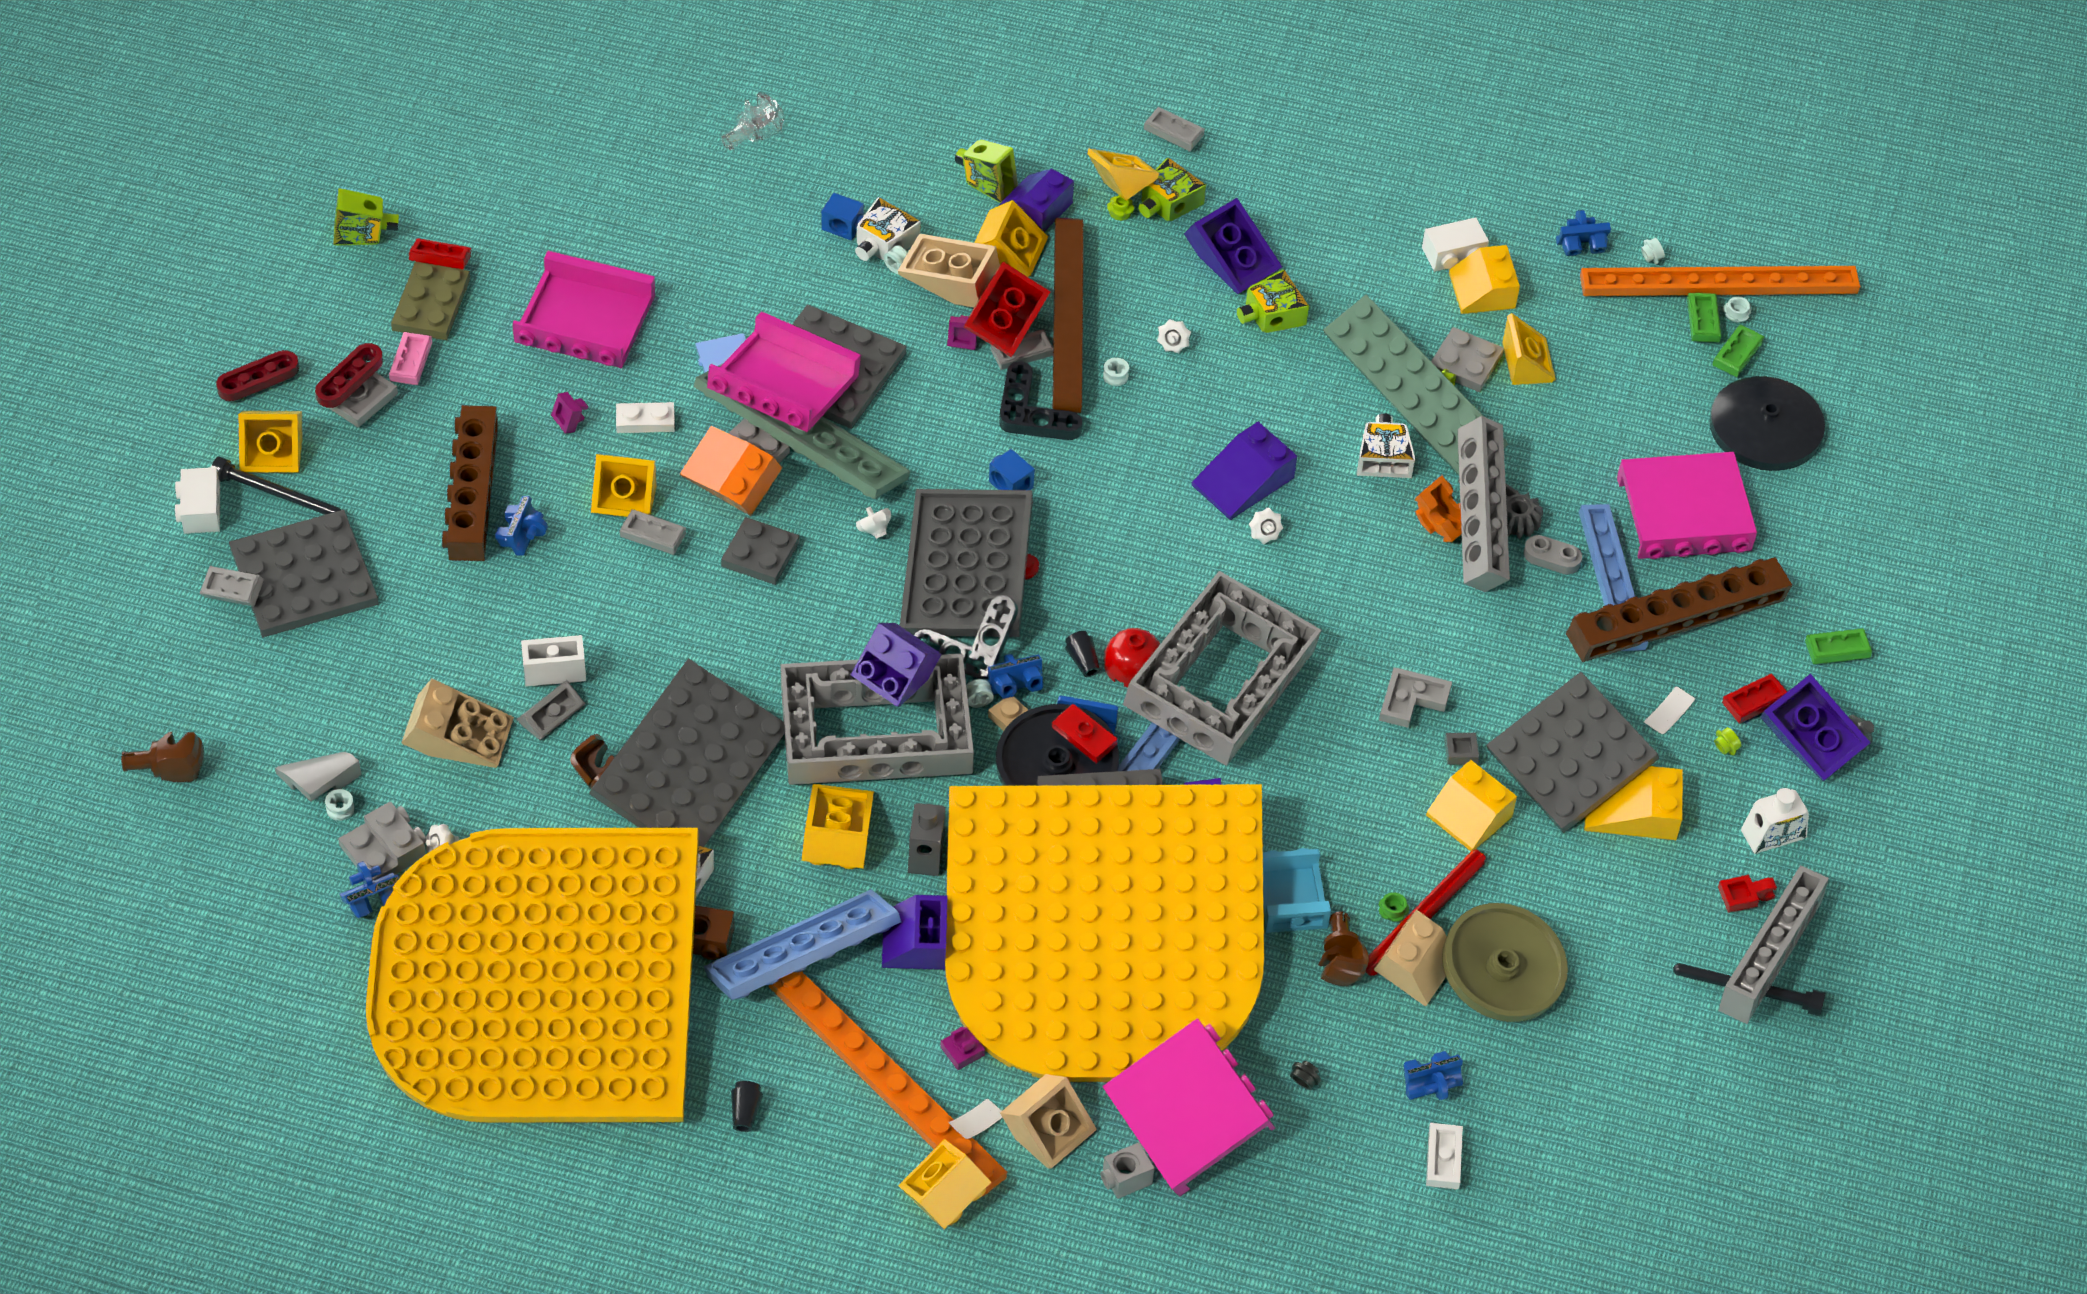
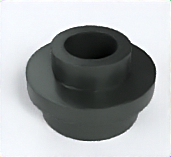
(1305, 1074)

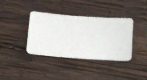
(1670, 710)
(977, 1119)

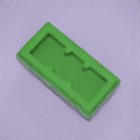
(1703, 317)
(1738, 350)
(1838, 646)

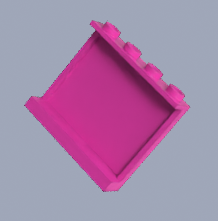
(586, 310)
(786, 372)
(1688, 505)
(1188, 1104)

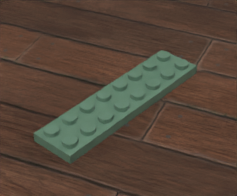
(1403, 376)
(825, 445)

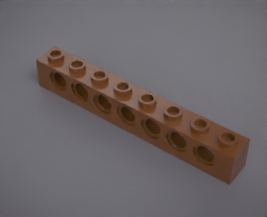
(1678, 609)

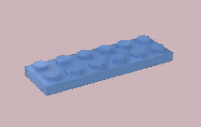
(802, 944)

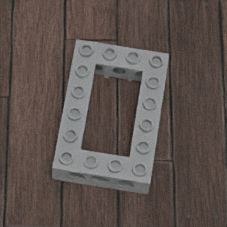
(1252, 616)
(878, 756)

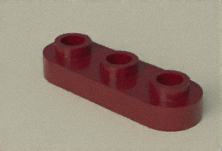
(257, 375)
(336, 388)

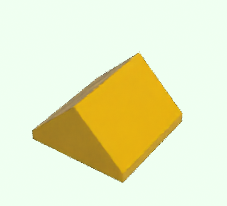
(1122, 172)
(1526, 353)
(623, 485)

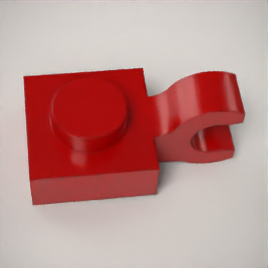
(1742, 893)

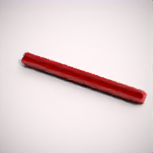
(1433, 901)

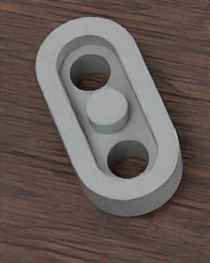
(1552, 554)

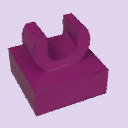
(958, 335)
(568, 412)
(962, 1048)

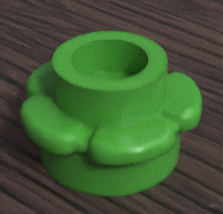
(1396, 901)

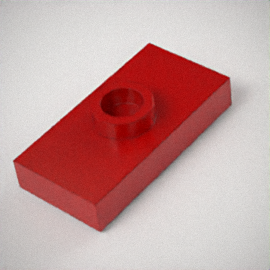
(440, 253)
(1753, 698)
(1084, 733)

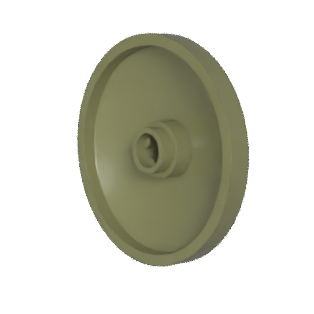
(1504, 962)

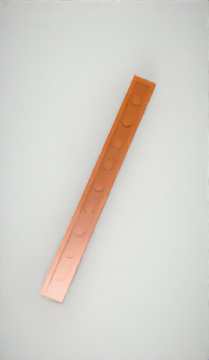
(1719, 280)
(880, 1071)

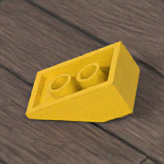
(1643, 807)
(837, 826)

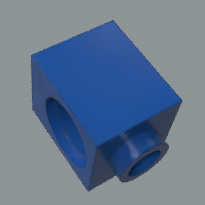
(842, 216)
(1011, 472)

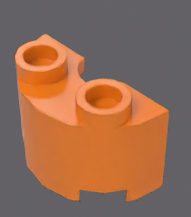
(1439, 511)

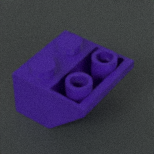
(895, 663)
(920, 935)

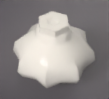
(1174, 336)
(875, 523)
(1266, 526)
(439, 835)

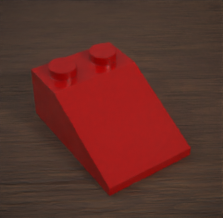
(1006, 309)

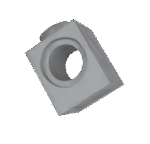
(1132, 1159)

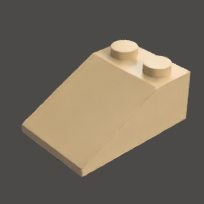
(950, 268)

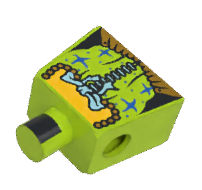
(989, 168)
(1172, 193)
(361, 219)
(1274, 304)

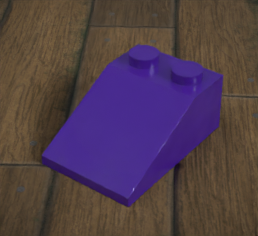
(1233, 246)
(1246, 471)
(1814, 728)

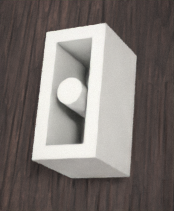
(1452, 242)
(198, 500)
(553, 660)

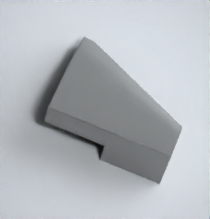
(320, 774)

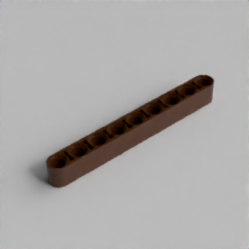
(1068, 315)

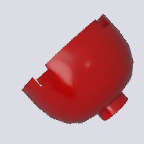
(1128, 653)

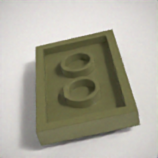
(430, 300)

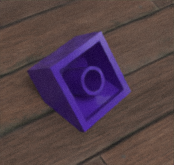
(1043, 196)

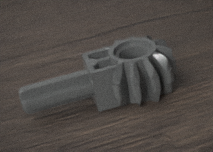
(1523, 513)

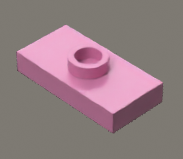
(410, 358)

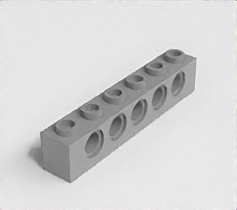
(1483, 504)
(1773, 944)

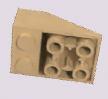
(456, 726)

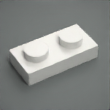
(645, 417)
(1444, 1156)

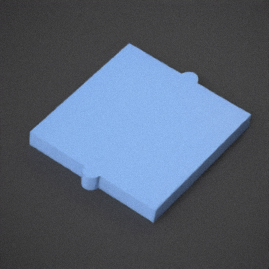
(718, 350)

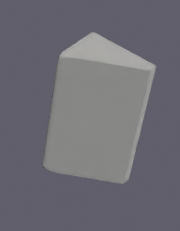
(551, 710)

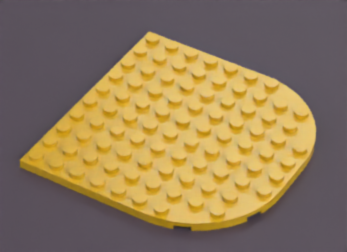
(1102, 919)
(540, 975)

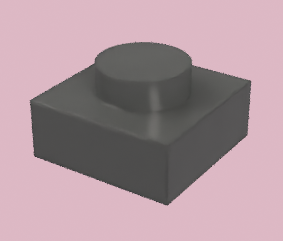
(1461, 748)

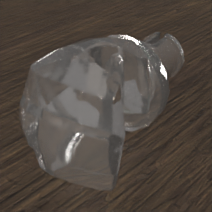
(755, 122)

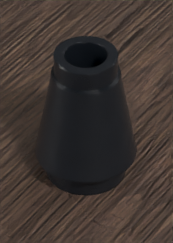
(1082, 651)
(745, 1104)

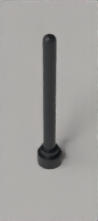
(227, 471)
(1809, 1001)

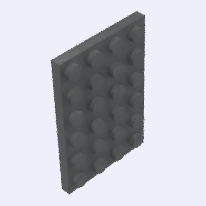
(963, 556)
(690, 756)

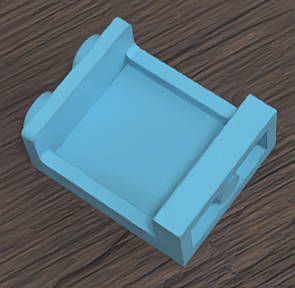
(1293, 891)

